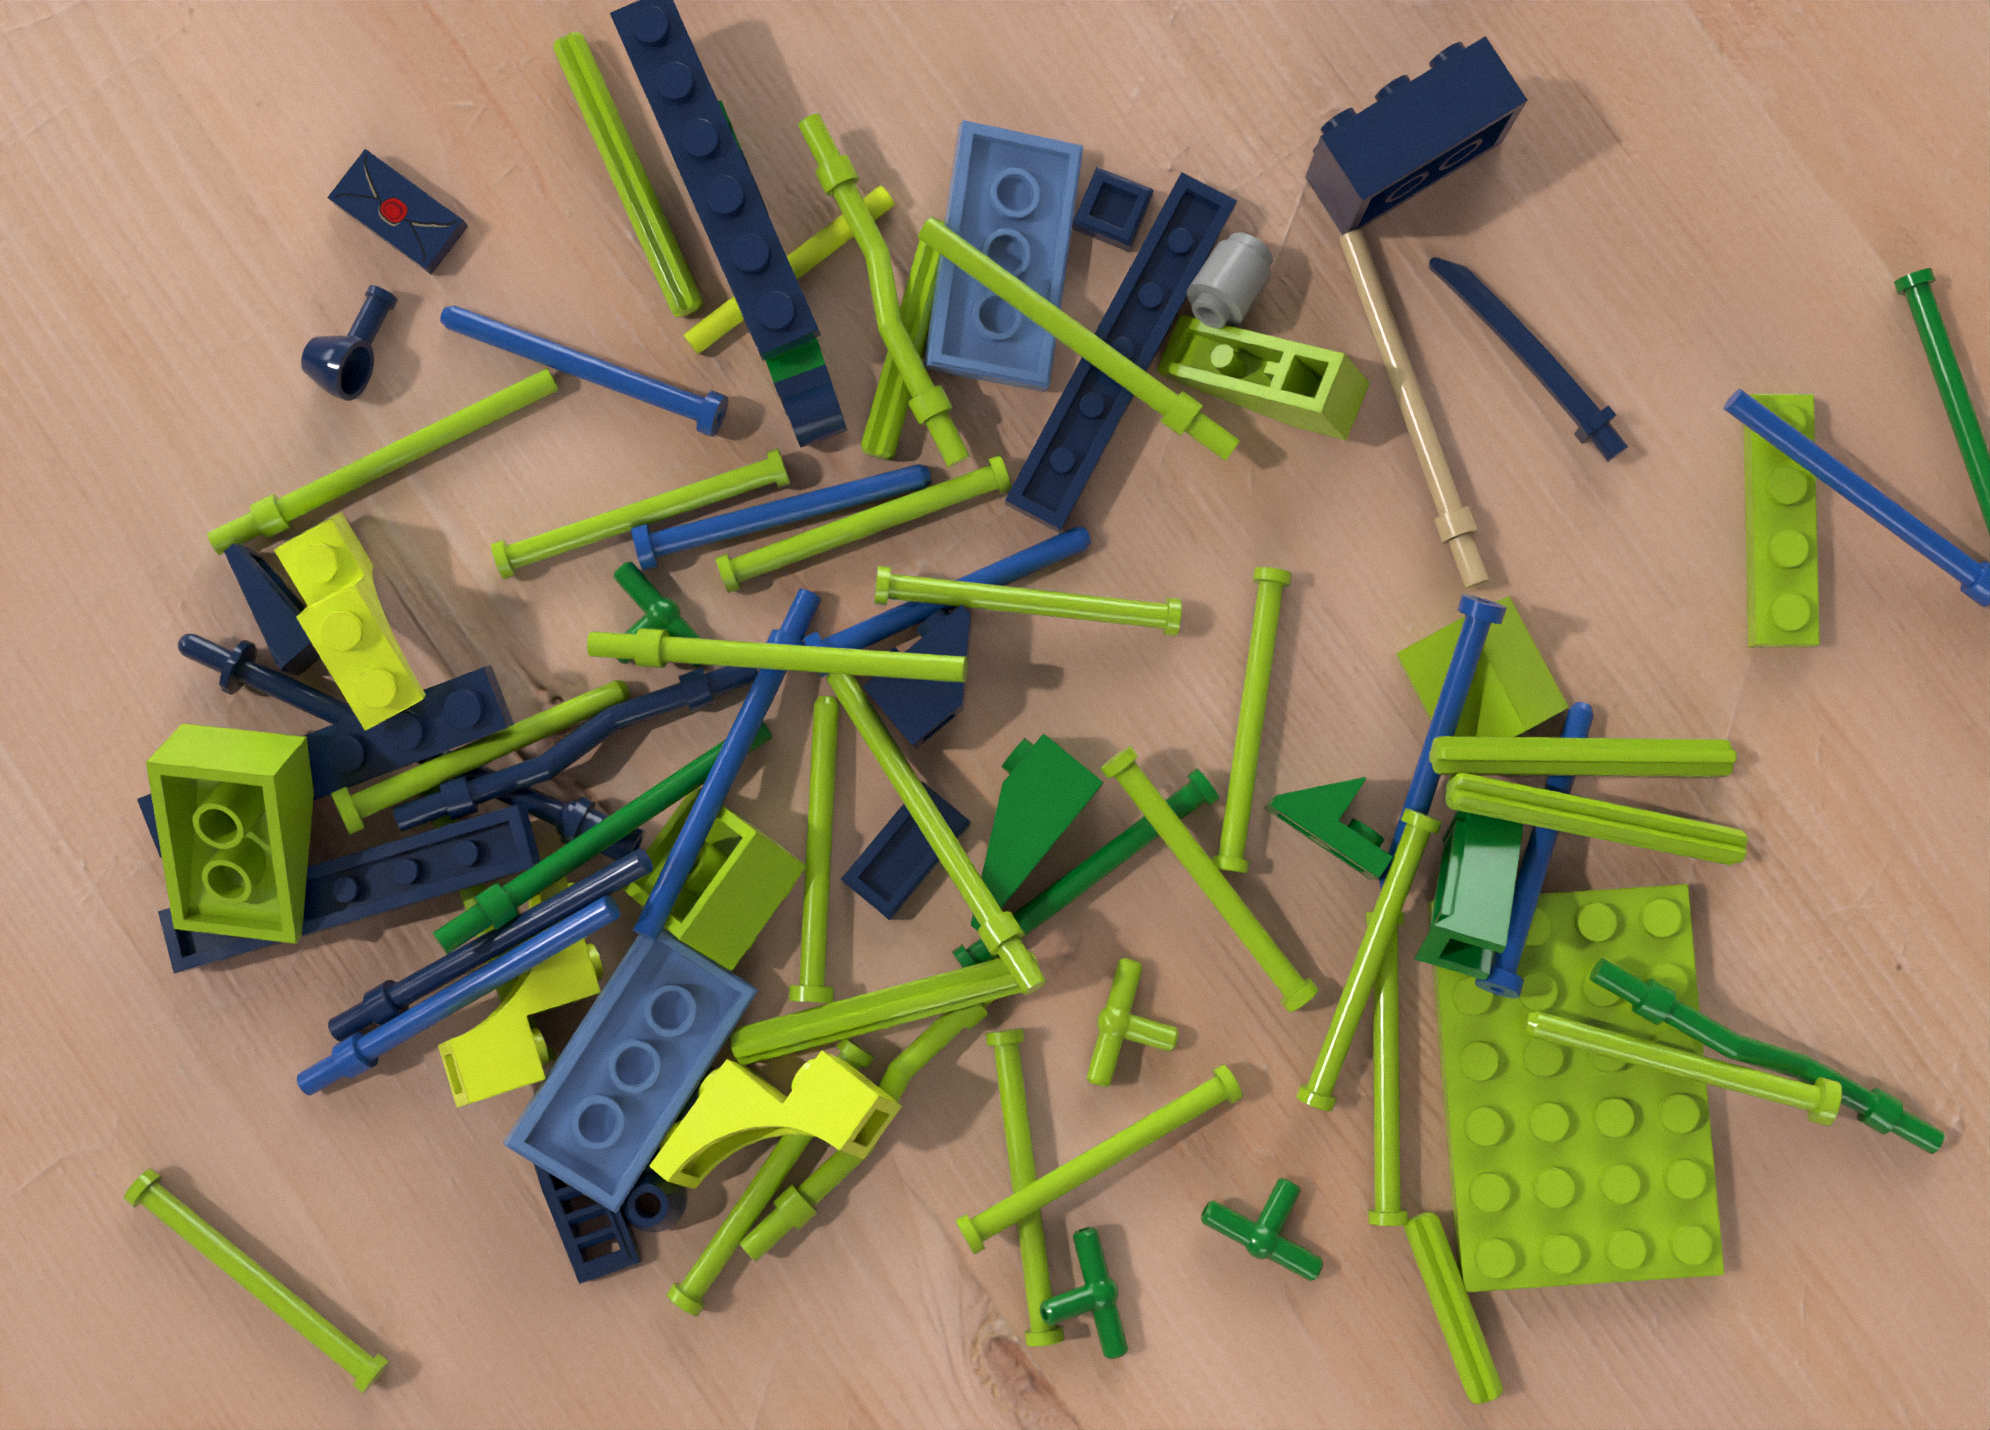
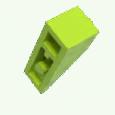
(1267, 375)

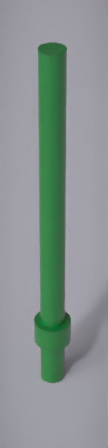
(499, 904)

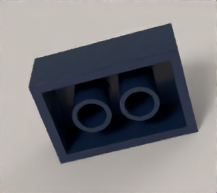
(1414, 134)

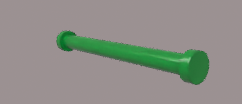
(1949, 382)
(1096, 866)

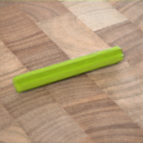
(892, 395)

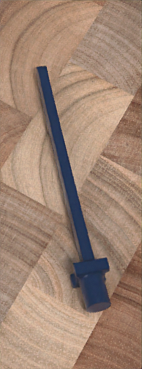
(1589, 418)

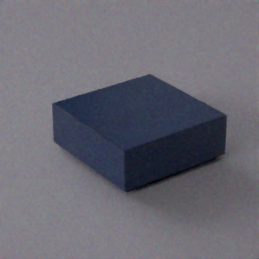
(1112, 209)

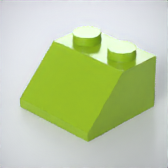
(730, 888)

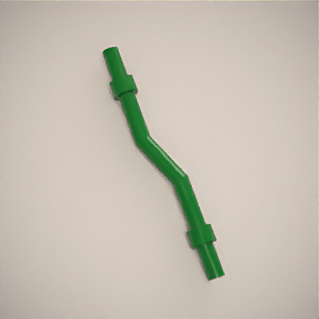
(1659, 1003)

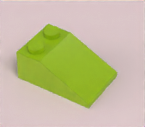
(234, 830)

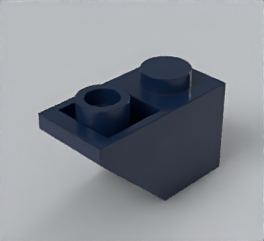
(926, 706)

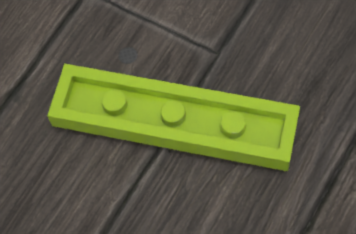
(1781, 534)

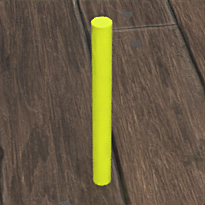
(801, 261)

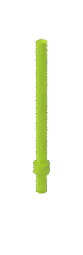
(1178, 412)
(275, 514)
(657, 648)
(998, 928)

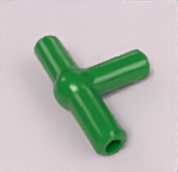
(659, 611)
(1263, 1236)
(1096, 1294)

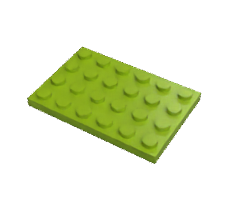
(1566, 1155)

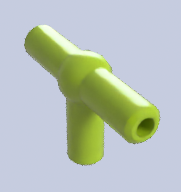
(1118, 1024)

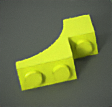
(348, 620)
(502, 1048)
(742, 1108)

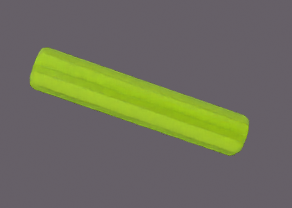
(1453, 1308)

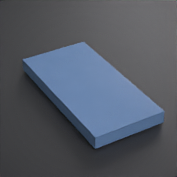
(1017, 206)
(630, 1068)

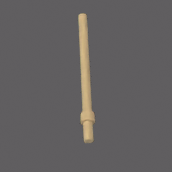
(1454, 521)

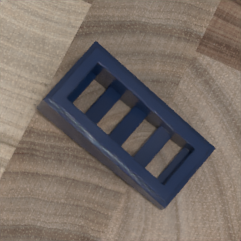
(274, 609)
(566, 1221)

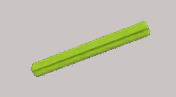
(628, 174)
(1582, 756)
(1595, 819)
(873, 1011)

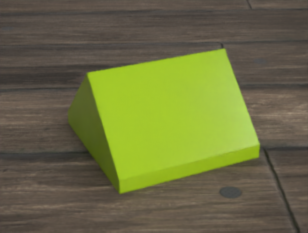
(1510, 684)

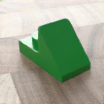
(1316, 816)

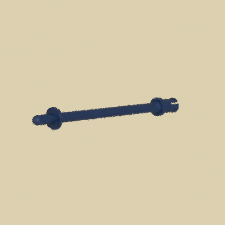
(241, 668)

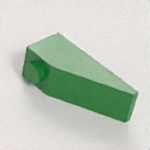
(1032, 812)

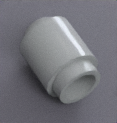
(1230, 280)

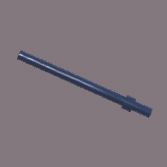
(394, 997)

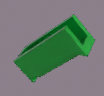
(1473, 894)

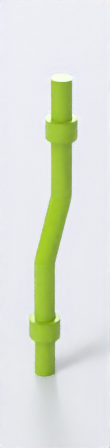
(838, 179)
(798, 1204)

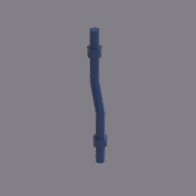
(462, 796)

